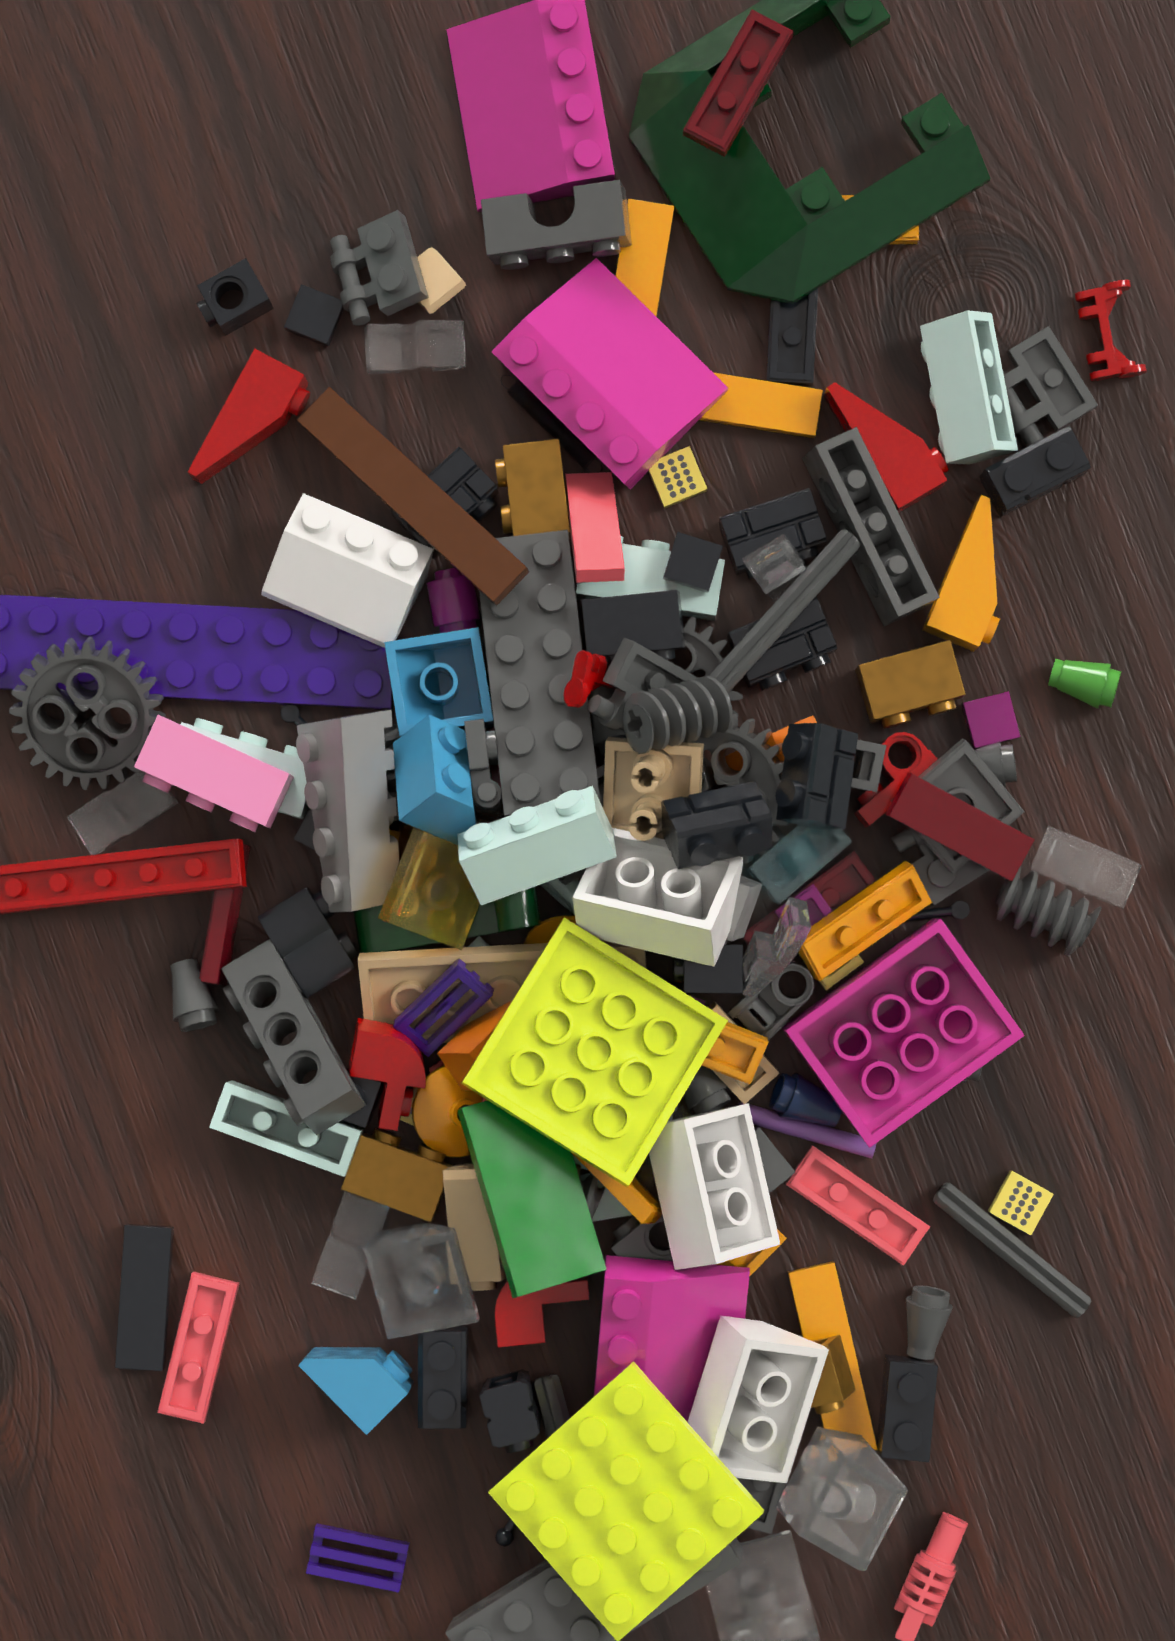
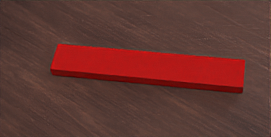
(122, 876)

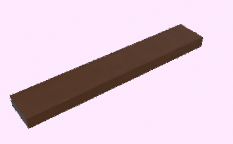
(413, 496)

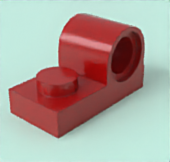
(877, 803)

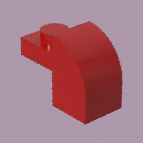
(389, 1057)
(522, 1318)

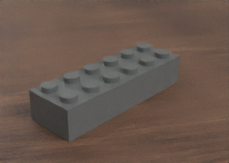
(530, 660)
(547, 1609)

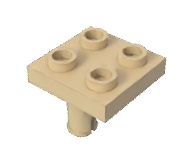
(640, 782)

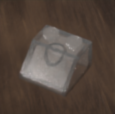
(420, 1279)
(842, 1496)
(764, 1595)

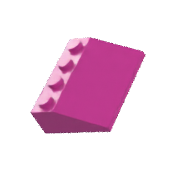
(531, 101)
(610, 371)
(903, 1031)
(664, 1321)

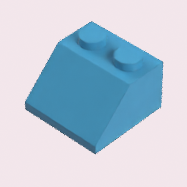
(439, 678)
(434, 779)
(360, 1380)

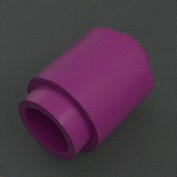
(452, 601)

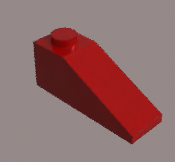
(254, 410)
(900, 455)

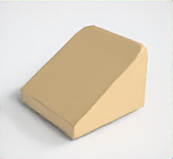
(439, 278)

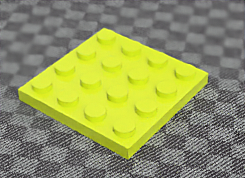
(595, 1052)
(626, 1501)

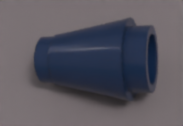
(803, 1101)

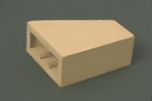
(470, 1218)

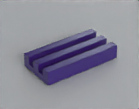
(469, 981)
(355, 1576)

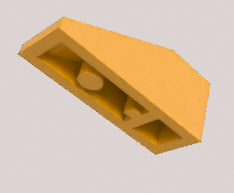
(969, 586)

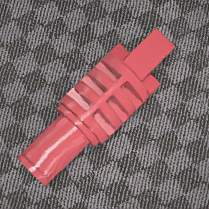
(929, 1578)

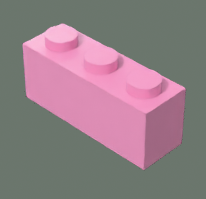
(212, 774)

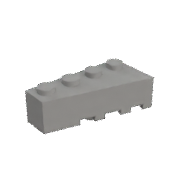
(351, 807)

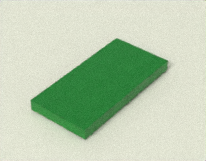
(531, 1201)

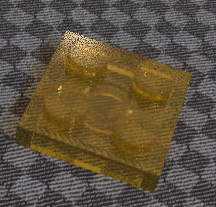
(431, 892)

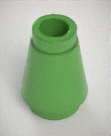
(1086, 681)

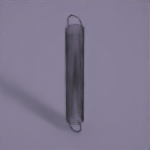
(551, 429)

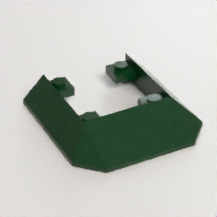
(802, 236)

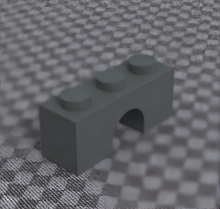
(596, 226)

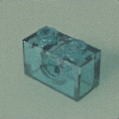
(796, 860)

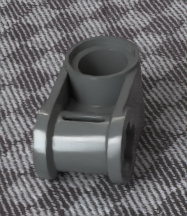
(772, 1004)

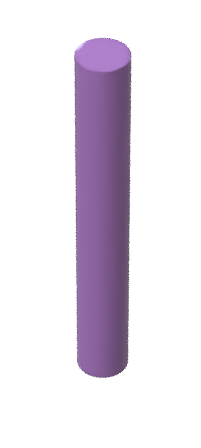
(811, 1131)

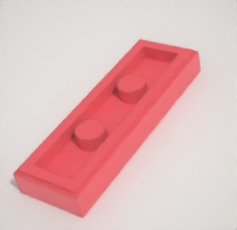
(594, 527)
(857, 1205)
(198, 1347)

